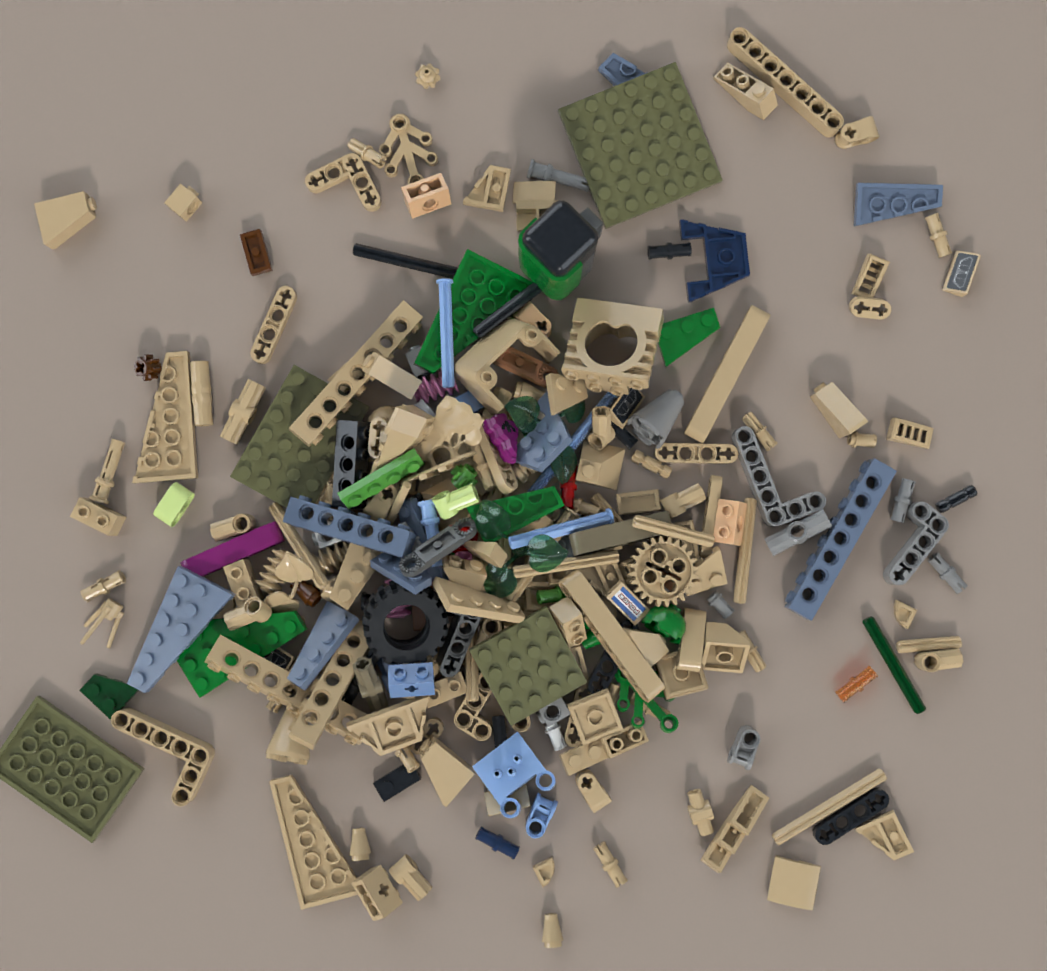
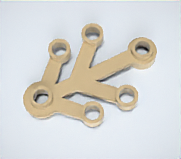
(406, 147)

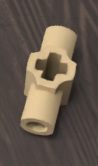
(700, 812)

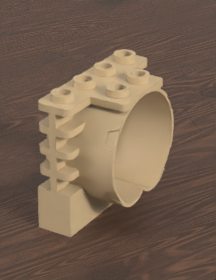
(598, 318)

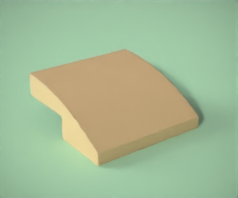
(794, 883)

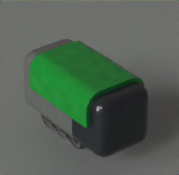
(559, 248)

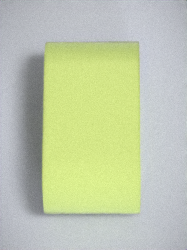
(173, 504)

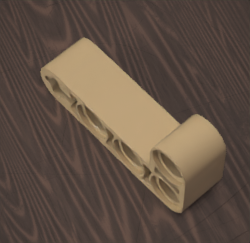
(473, 712)

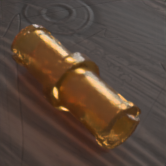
(856, 684)

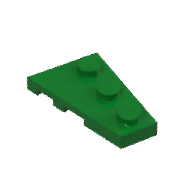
(685, 333)

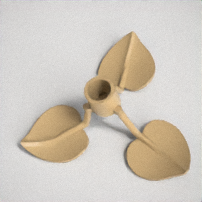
(293, 570)

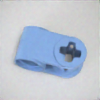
(541, 812)

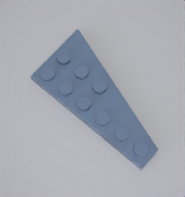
(180, 620)

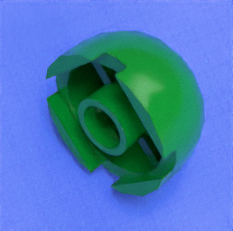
(666, 622)

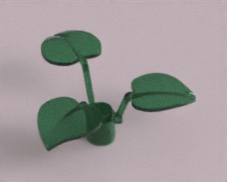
(525, 414)
(543, 550)

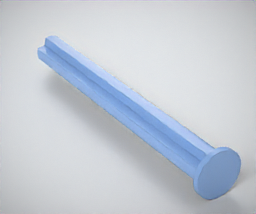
(446, 332)
(563, 528)

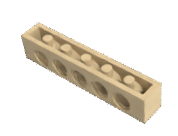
(310, 734)

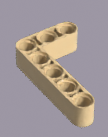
(171, 746)

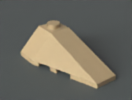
(404, 431)

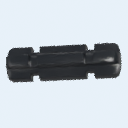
(956, 499)

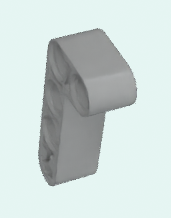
(912, 545)

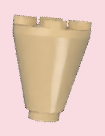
(285, 749)

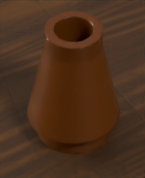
(308, 593)

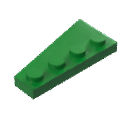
(524, 508)

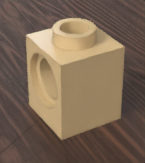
(184, 201)

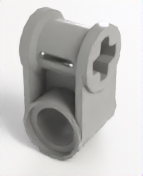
(742, 751)

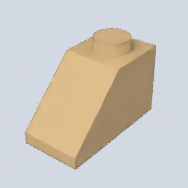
(649, 644)

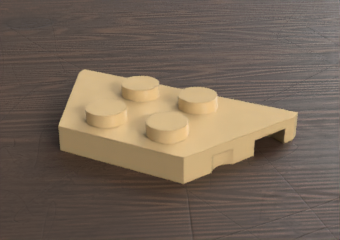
(392, 726)

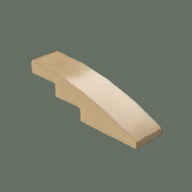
(734, 829)

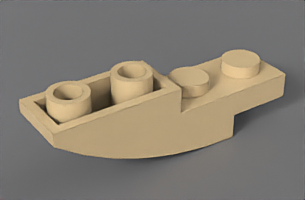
(603, 748)

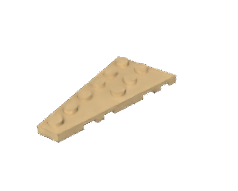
(314, 858)

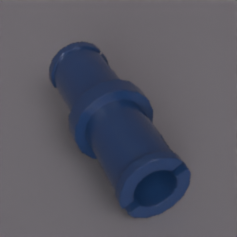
(497, 842)

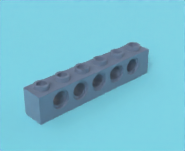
(297, 516)

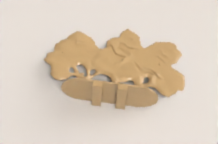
(449, 419)

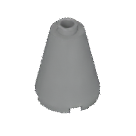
(657, 418)

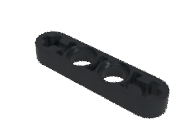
(598, 668)
(852, 820)

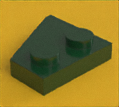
(108, 694)

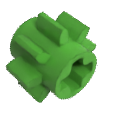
(463, 476)

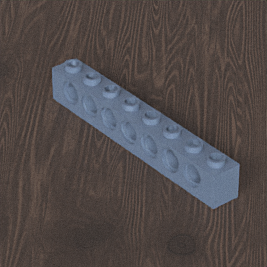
(882, 477)

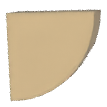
(904, 614)
(544, 870)

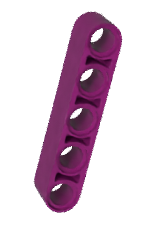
(235, 550)

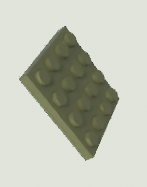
(528, 665)

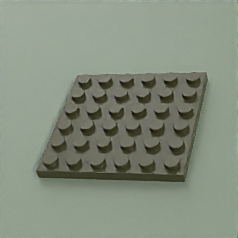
(640, 145)

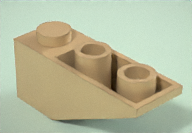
(748, 91)

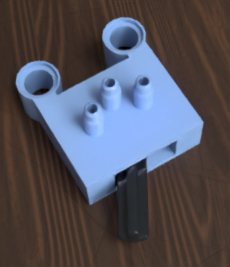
(509, 766)

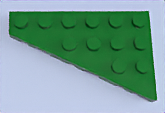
(256, 637)

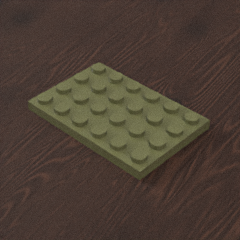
(276, 459)
(66, 769)

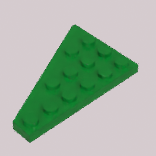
(476, 293)

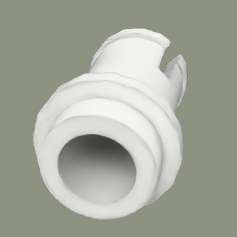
(556, 736)

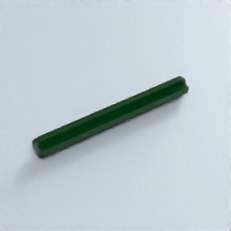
(894, 665)

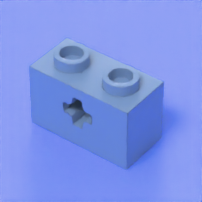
(411, 680)

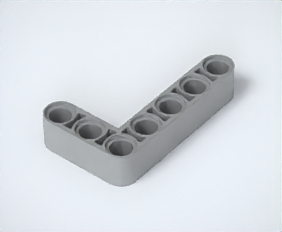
(767, 484)

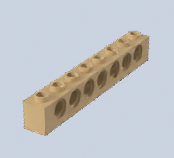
(402, 314)
(264, 669)

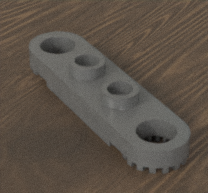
(438, 547)

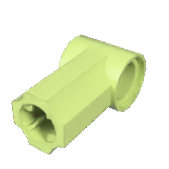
(450, 503)

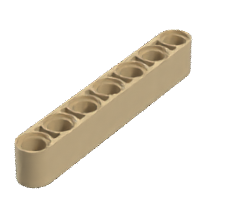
(783, 72)
(727, 374)
(611, 635)

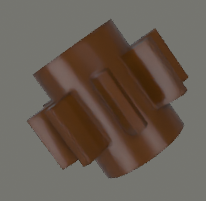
(147, 367)

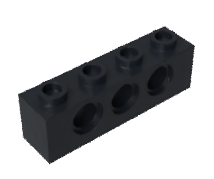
(350, 457)

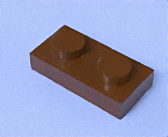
(256, 252)

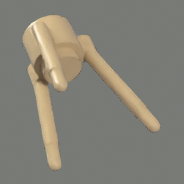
(109, 610)

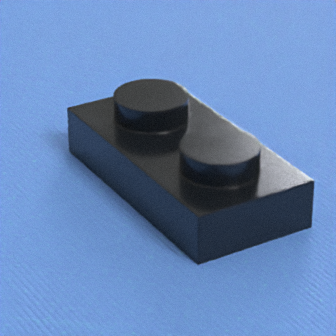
(395, 782)

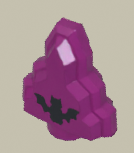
(503, 435)

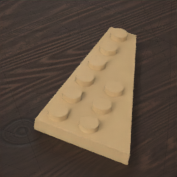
(170, 430)

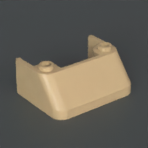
(474, 366)

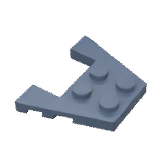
(545, 442)

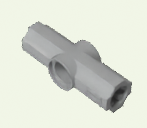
(811, 525)

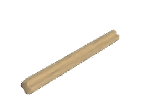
(829, 806)

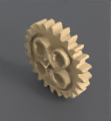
(670, 553)

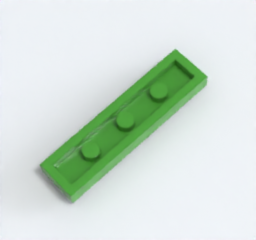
(381, 478)

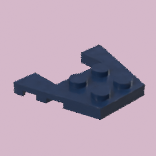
(724, 257)

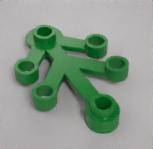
(638, 706)

